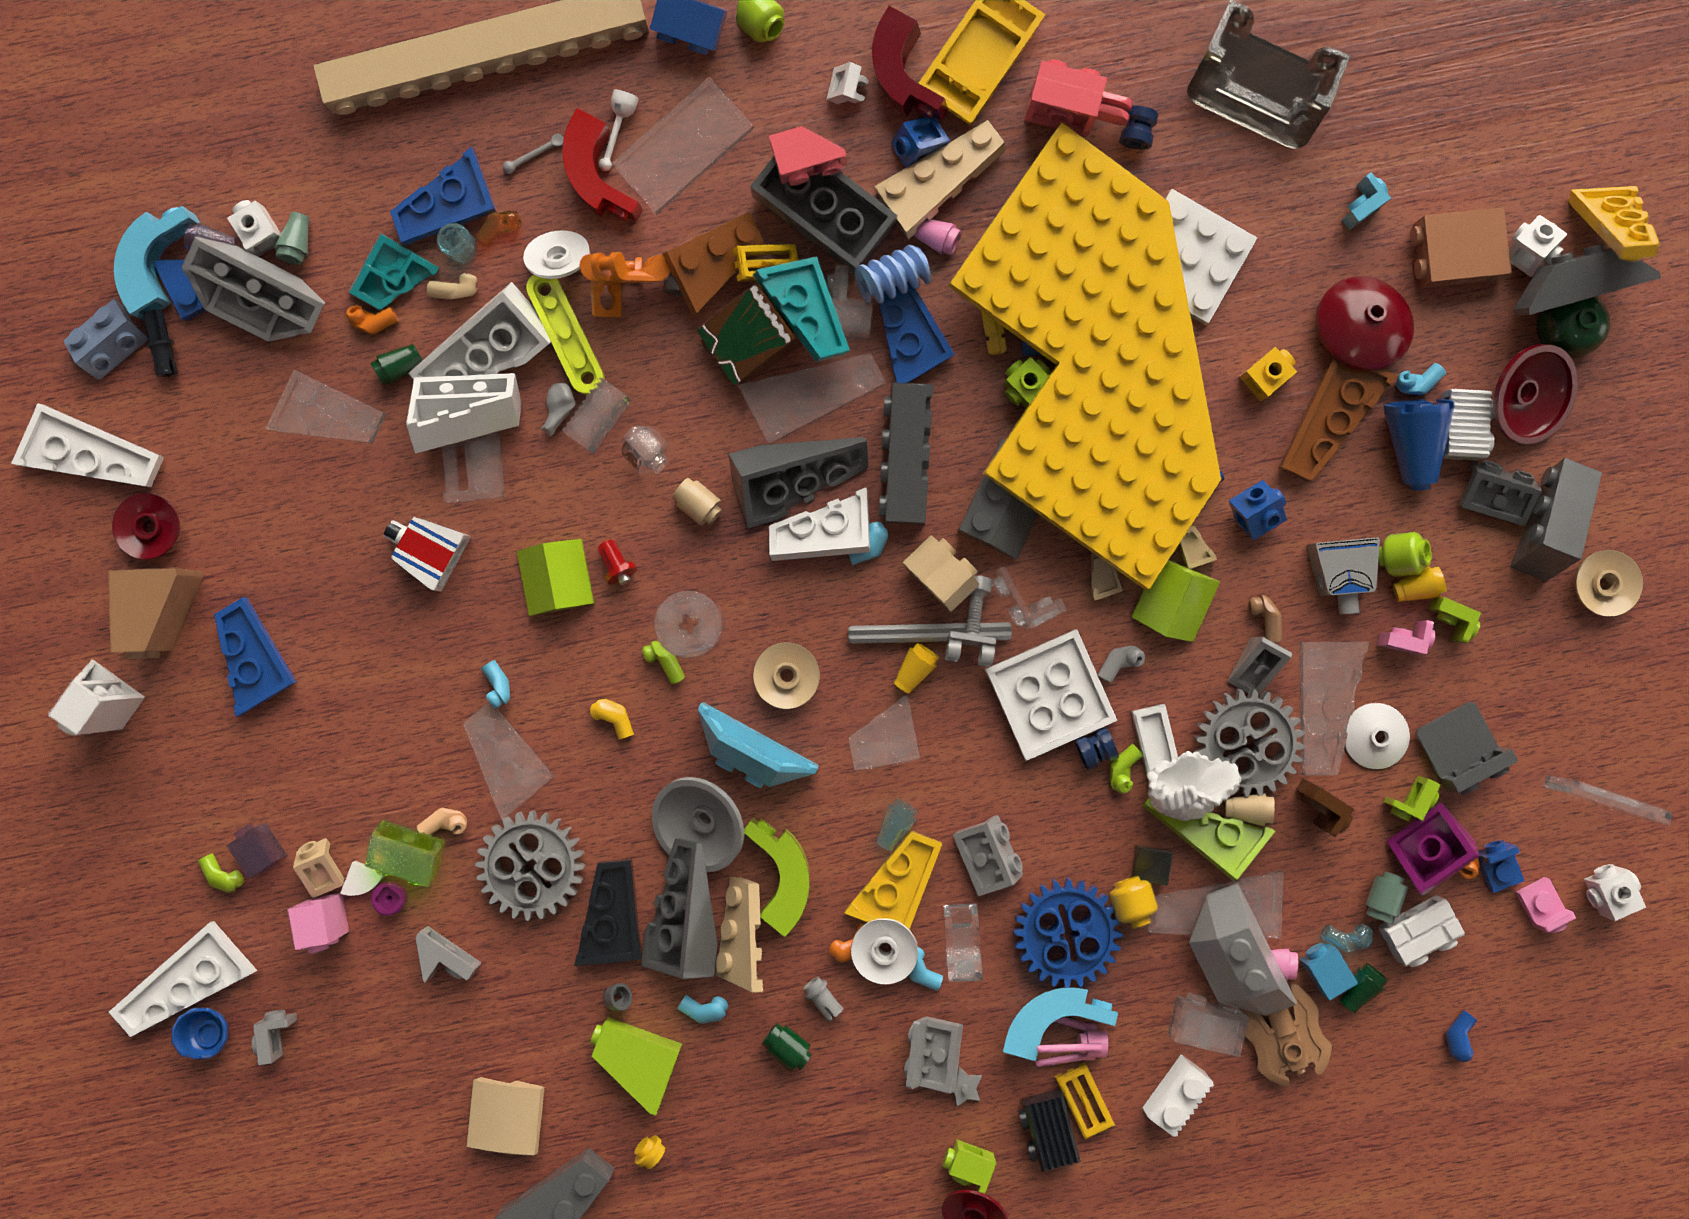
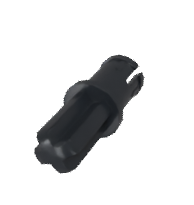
(160, 344)

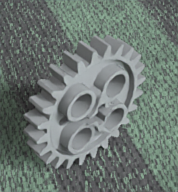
(1237, 714)
(552, 844)

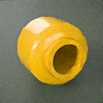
(1133, 901)

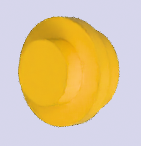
(649, 1152)

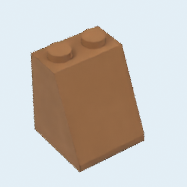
(149, 609)

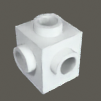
(1536, 245)
(1614, 892)

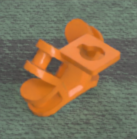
(613, 272)

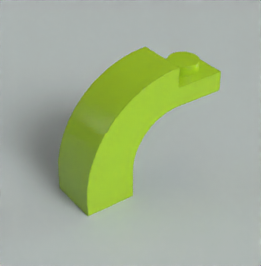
(791, 896)

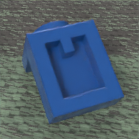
(917, 139)
(1500, 865)

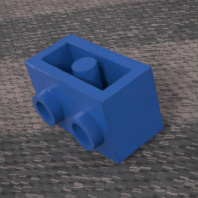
(689, 21)

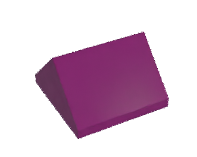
(1433, 848)

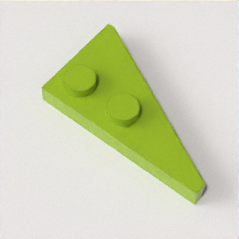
(1222, 841)

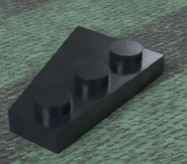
(611, 917)

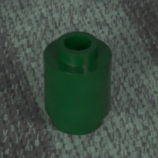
(787, 1047)

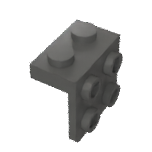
(1463, 749)

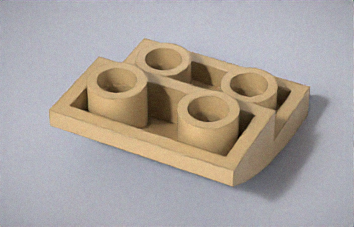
(505, 1116)

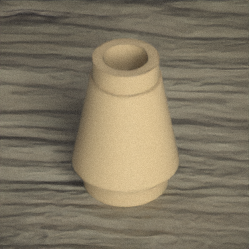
(1251, 809)

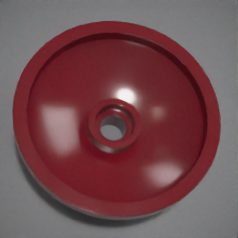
(1354, 333)
(1535, 393)

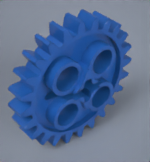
(1039, 940)

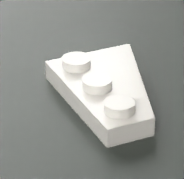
(829, 531)

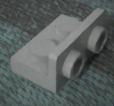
(989, 855)

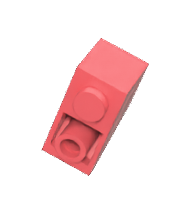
(804, 154)

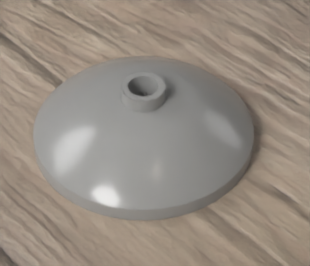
(682, 812)

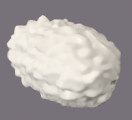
(1191, 785)

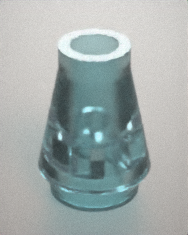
(896, 823)

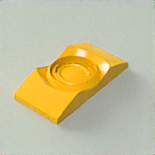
(981, 54)

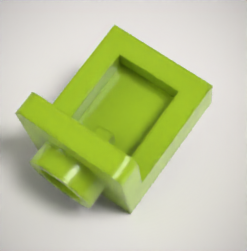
(1419, 800)

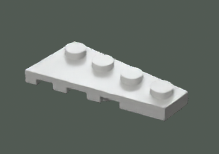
(189, 975)

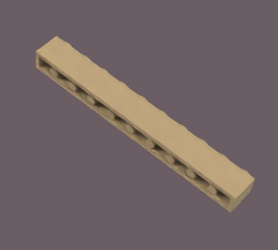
(475, 51)

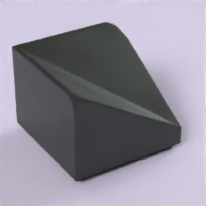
(1152, 864)

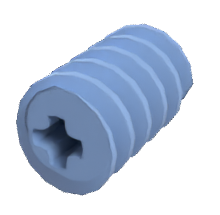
(891, 273)

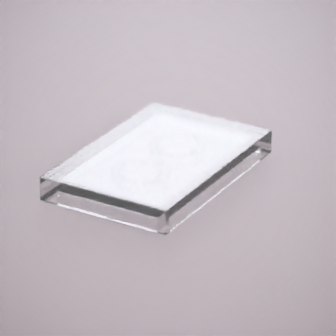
(1608, 799)

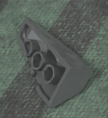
(683, 930)

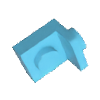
(1373, 198)

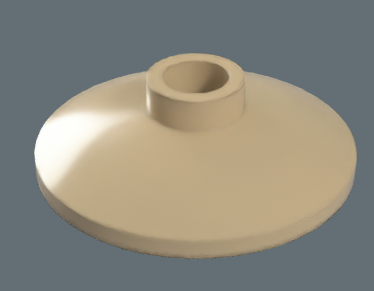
(1622, 579)
(768, 675)

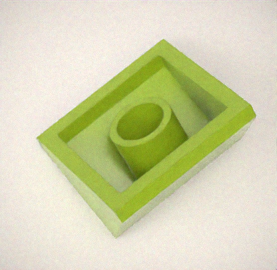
(555, 576)
(1176, 602)

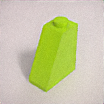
(636, 1060)

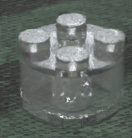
(673, 614)

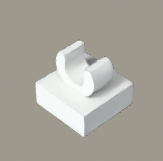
(844, 84)

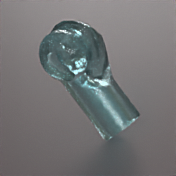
(1348, 942)

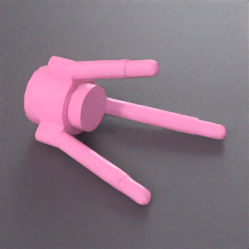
(1089, 1045)

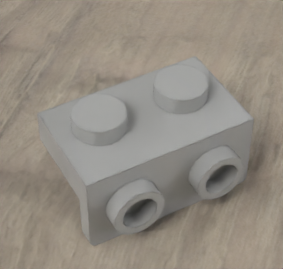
(933, 1054)

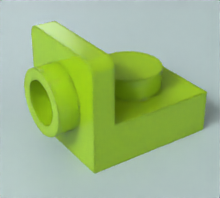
(1453, 612)

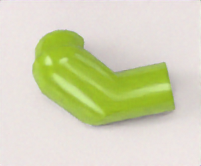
(667, 660)
(1120, 769)

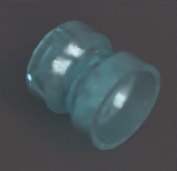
(463, 246)

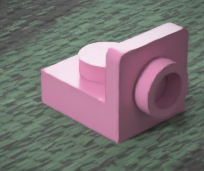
(1402, 639)
(1544, 906)

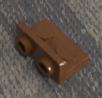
(1334, 813)

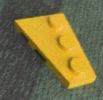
(898, 883)

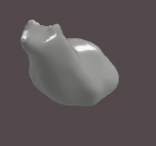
(559, 405)

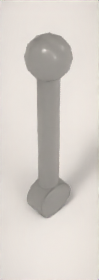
(556, 141)

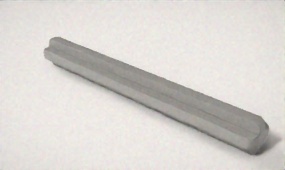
(922, 632)

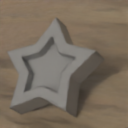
(966, 1087)

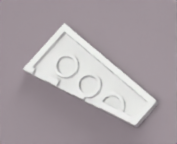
(74, 447)

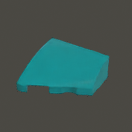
(389, 272)

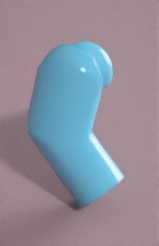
(499, 682)
(924, 976)

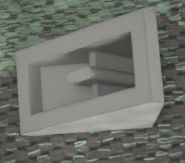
(1258, 664)

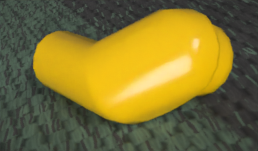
(612, 713)

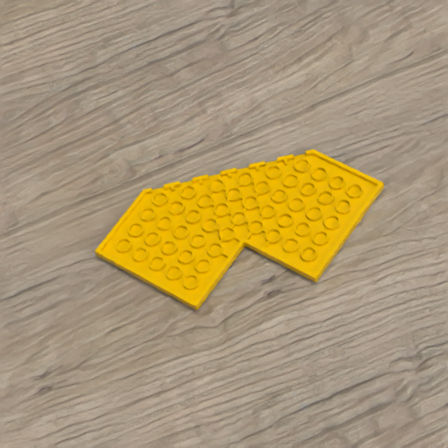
(1122, 425)

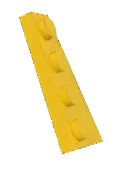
(1618, 220)

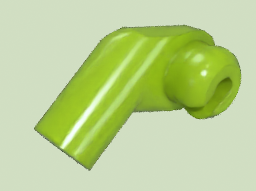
(217, 878)

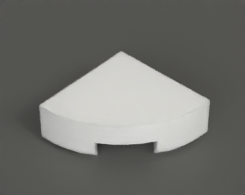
(360, 880)

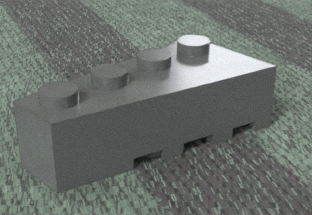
(907, 454)

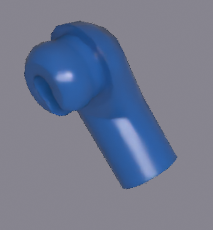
(1458, 1039)

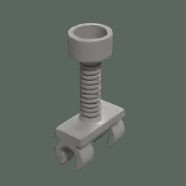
(972, 637)

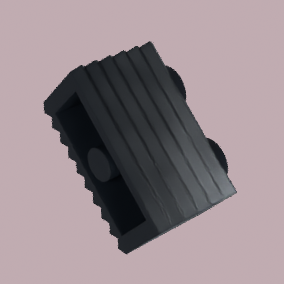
(1050, 1130)

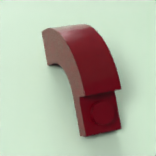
(890, 49)

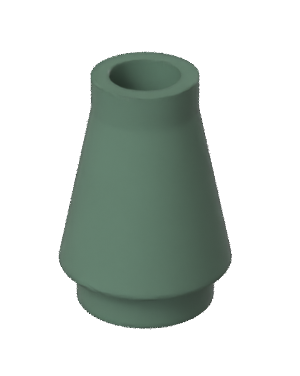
(293, 240)

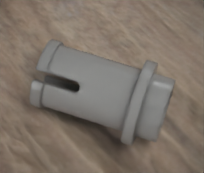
(822, 998)

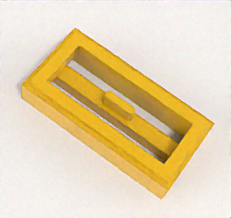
(743, 264)
(1072, 1074)

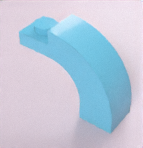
(134, 258)
(1039, 1013)

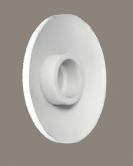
(555, 254)
(1361, 739)
(879, 965)

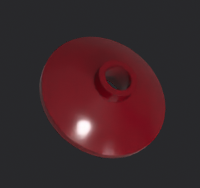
(131, 524)
(971, 1205)

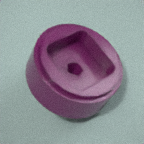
(389, 898)

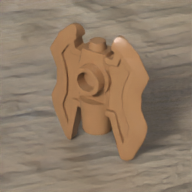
(1289, 1041)

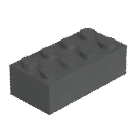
(828, 213)

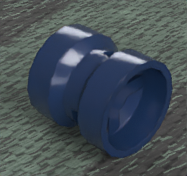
(1139, 127)
(1103, 745)

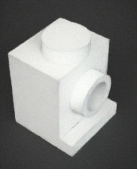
(262, 234)

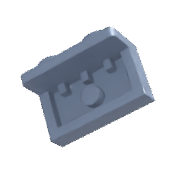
(104, 340)

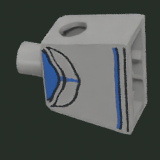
(1345, 570)

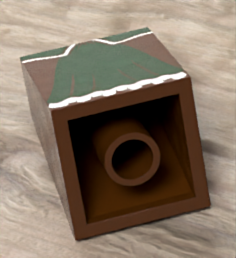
(748, 336)

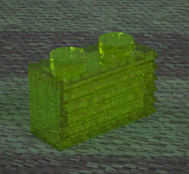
(404, 853)

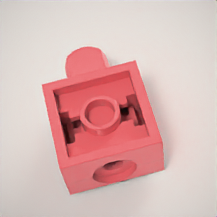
(1073, 99)

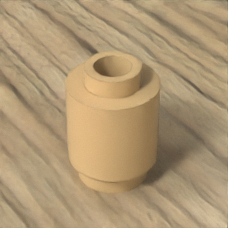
(697, 502)

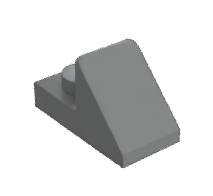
(437, 950)

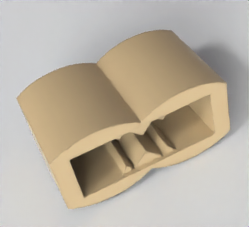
(941, 572)

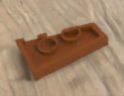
(708, 260)

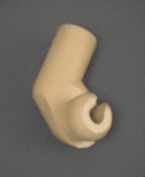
(451, 291)

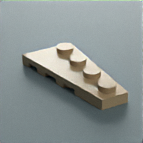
(928, 183)

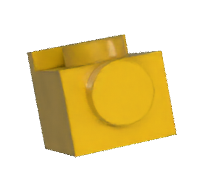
(1259, 378)

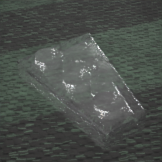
(324, 412)
(505, 760)

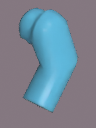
(1420, 384)
(878, 539)
(704, 1013)

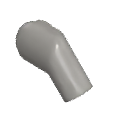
(1121, 658)

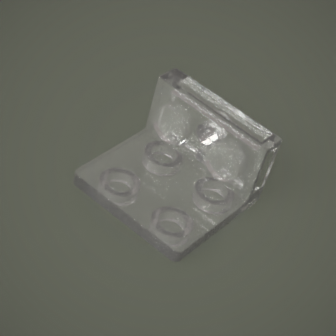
(1040, 611)

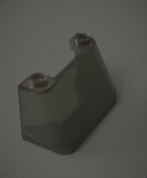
(1264, 83)

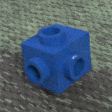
(1258, 509)

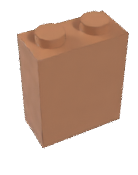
(1461, 248)

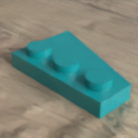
(806, 305)

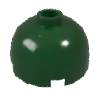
(1575, 326)

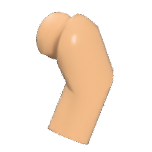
(444, 819)

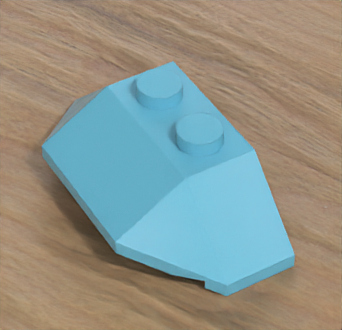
(750, 751)

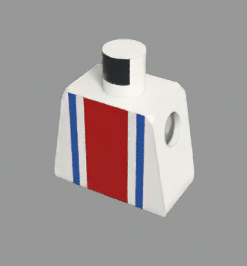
(426, 550)

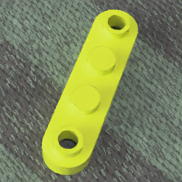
(565, 332)

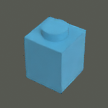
(1328, 970)

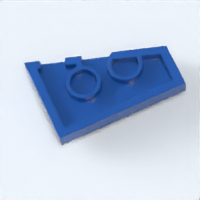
(912, 336)
(251, 656)

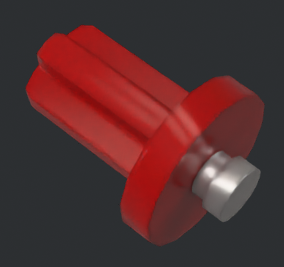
(618, 568)

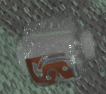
(646, 449)

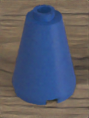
(1419, 438)

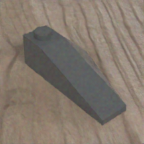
(781, 475)

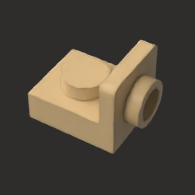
(317, 868)

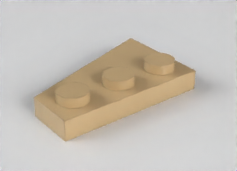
(738, 943)

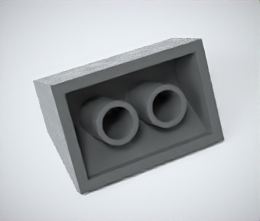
(997, 518)

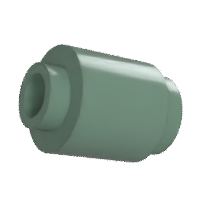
(1386, 897)

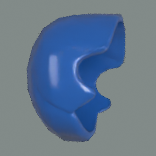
(200, 1033)

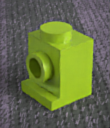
(969, 1164)

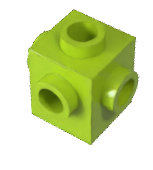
(1017, 389)

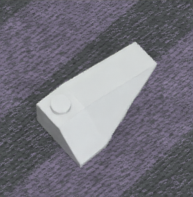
(492, 340)

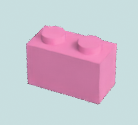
(318, 922)

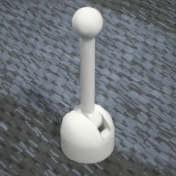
(623, 105)

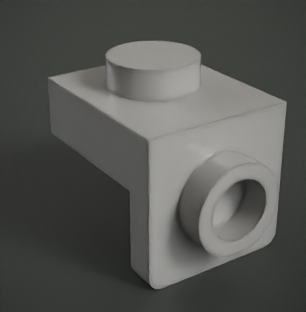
(267, 1037)

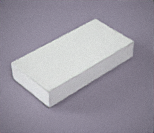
(1154, 736)

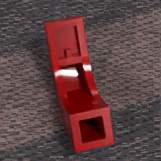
(581, 149)

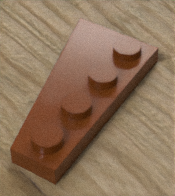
(1332, 415)

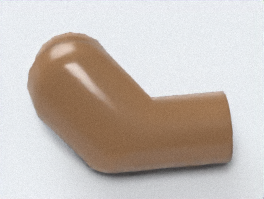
(1271, 615)

